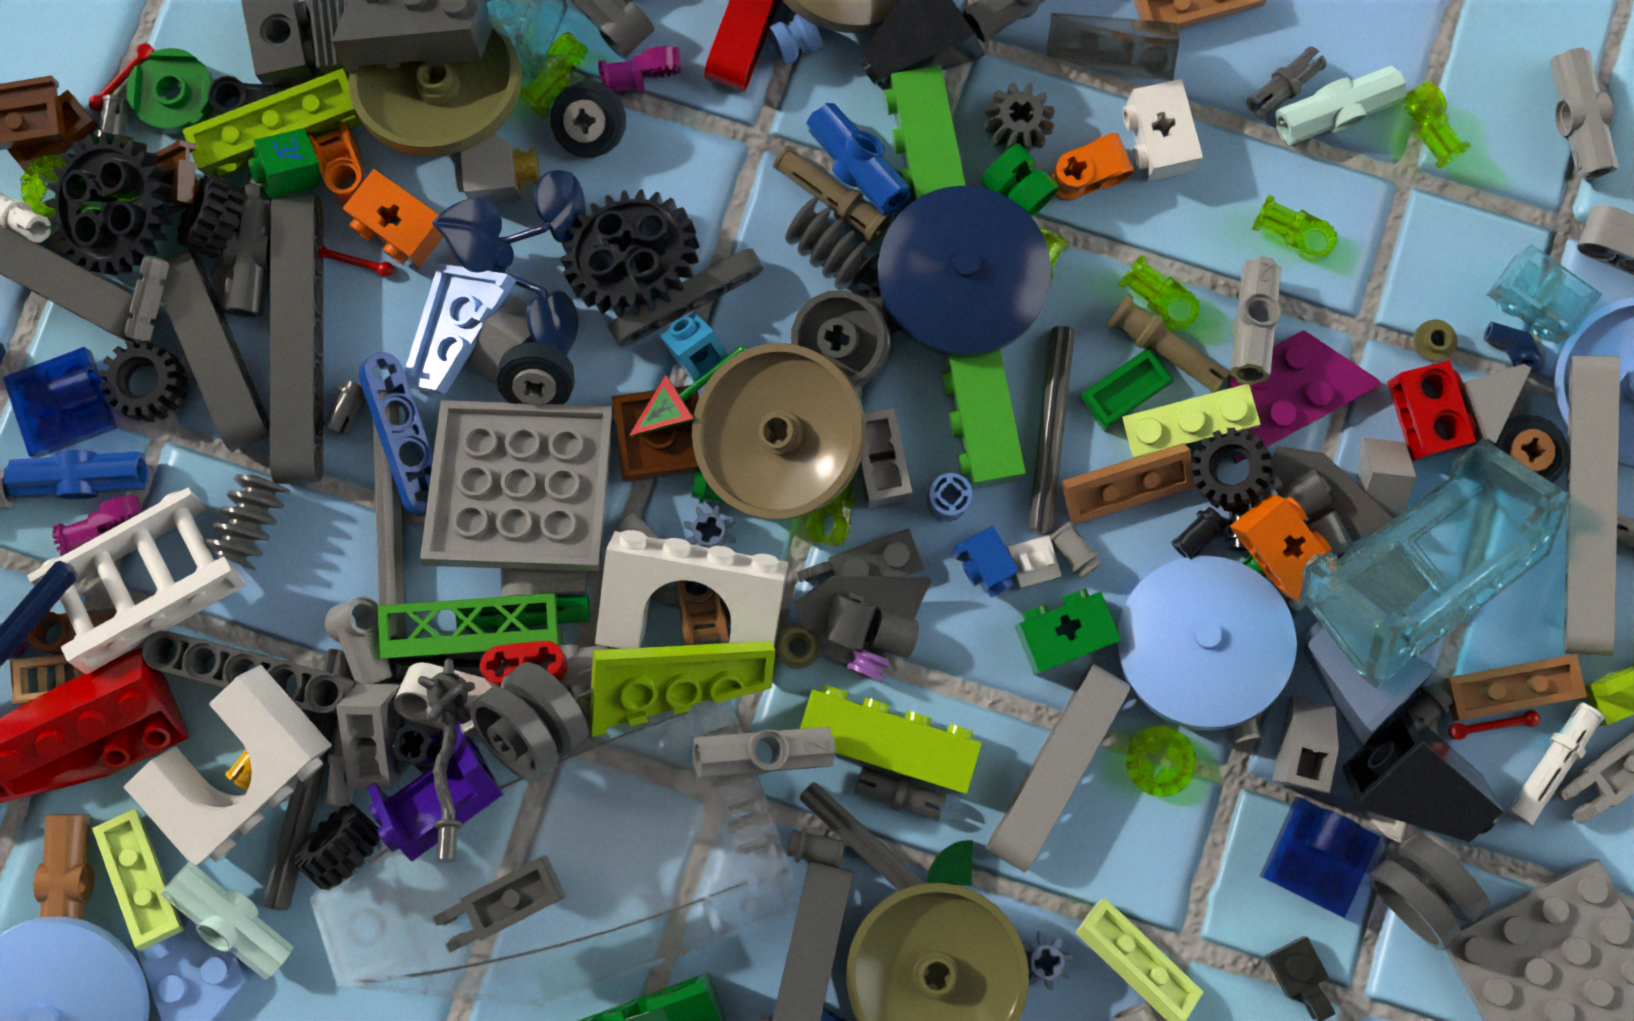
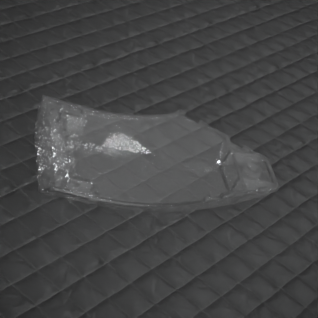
(638, 847)

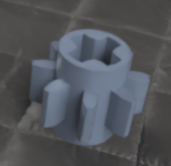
(703, 521)
(1055, 967)

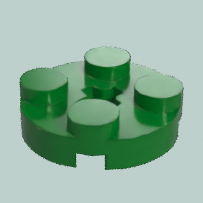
(157, 74)

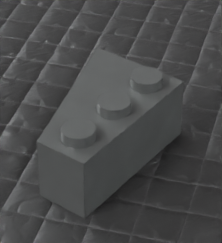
(411, 31)

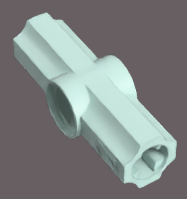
(1340, 105)
(227, 920)

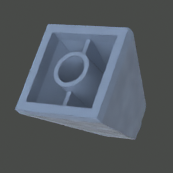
(1357, 701)

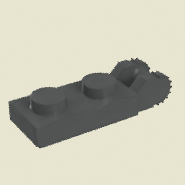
(883, 557)
(504, 902)

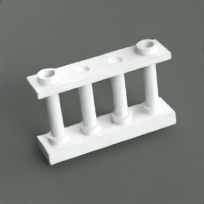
(172, 600)

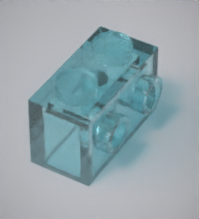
(1544, 295)

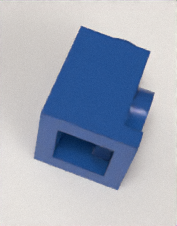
(987, 561)

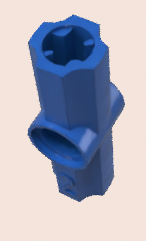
(858, 159)
(76, 474)

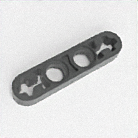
(697, 292)

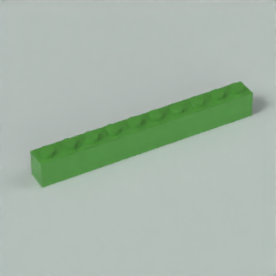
(978, 383)

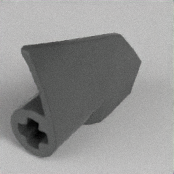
(1328, 497)
(866, 611)

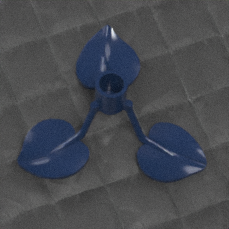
(473, 236)

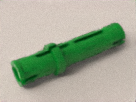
(568, 611)

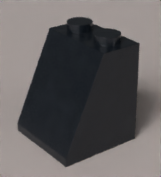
(1421, 781)

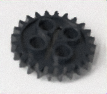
(122, 230)
(630, 240)

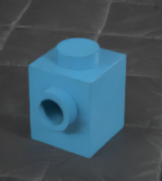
(694, 345)

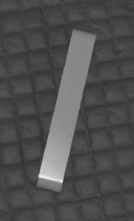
(1592, 505)

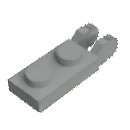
(1609, 776)

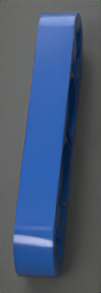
(394, 436)

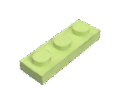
(1191, 420)
(137, 879)
(1139, 962)

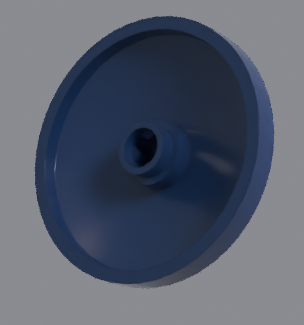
(964, 271)

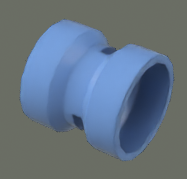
(796, 37)
(947, 504)

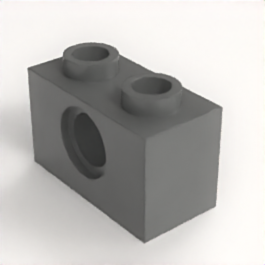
(285, 62)

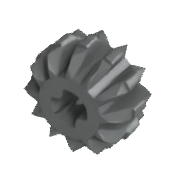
(1019, 105)

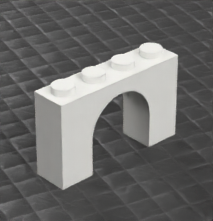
(642, 564)
(280, 750)

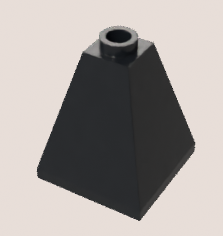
(920, 37)

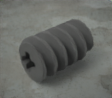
(829, 246)
(246, 519)

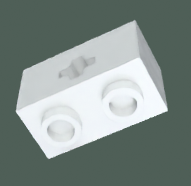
(1167, 109)

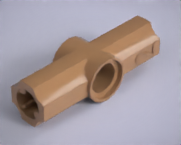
(64, 877)

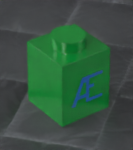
(285, 163)

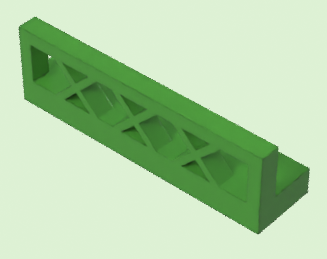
(465, 643)

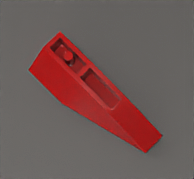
(88, 728)

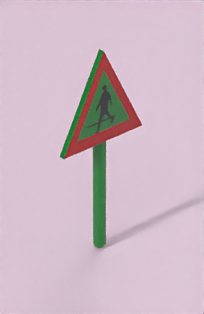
(668, 406)

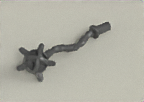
(446, 696)

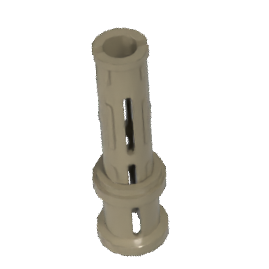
(845, 203)
(1151, 333)

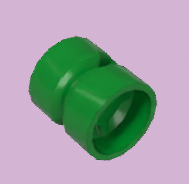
(1018, 180)

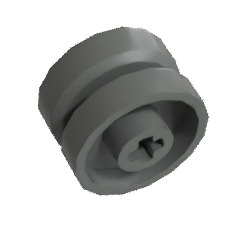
(866, 324)
(529, 721)
(1429, 890)

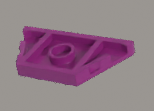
(1303, 387)

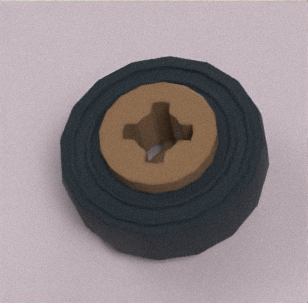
(1544, 439)

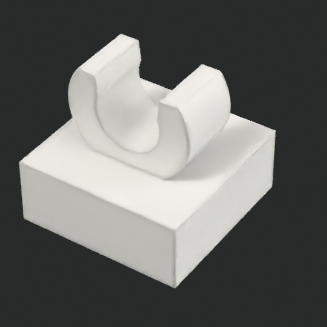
(1035, 562)

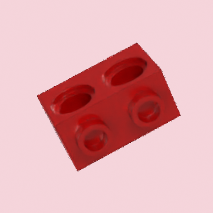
(1419, 413)

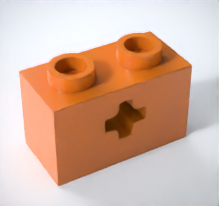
(378, 202)
(1263, 535)

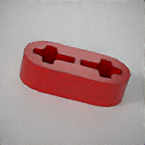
(521, 653)

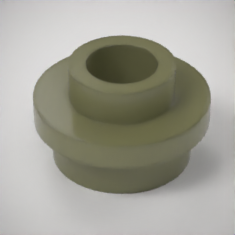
(1424, 345)
(797, 632)

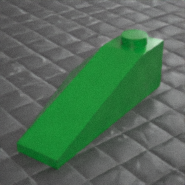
(684, 1001)

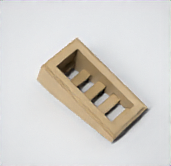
(20, 677)

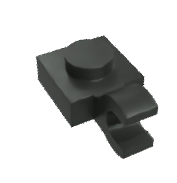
(1299, 973)

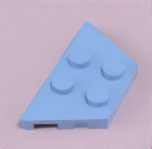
(190, 976)

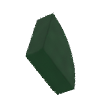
(952, 864)

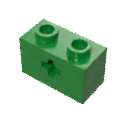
(1092, 625)

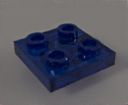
(59, 402)
(1320, 856)

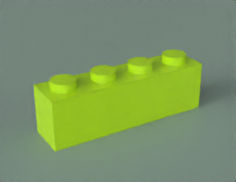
(894, 742)

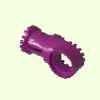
(631, 74)
(110, 514)

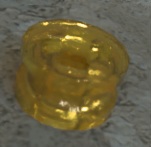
(526, 166)

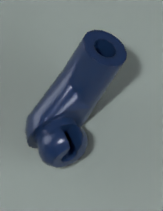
(1517, 343)

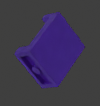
(410, 813)

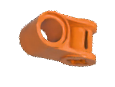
(339, 160)
(1096, 166)

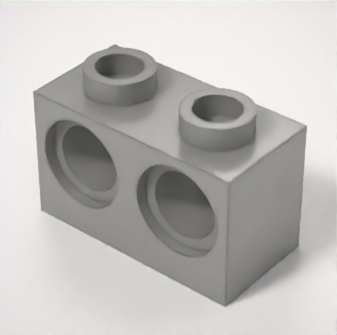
(883, 461)
(367, 736)

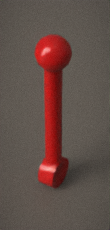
(143, 50)
(384, 269)
(1459, 731)

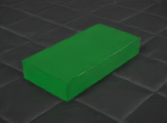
(1126, 388)

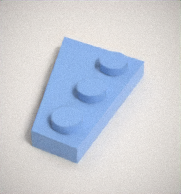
(452, 324)

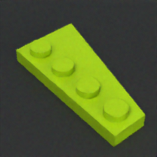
(655, 680)

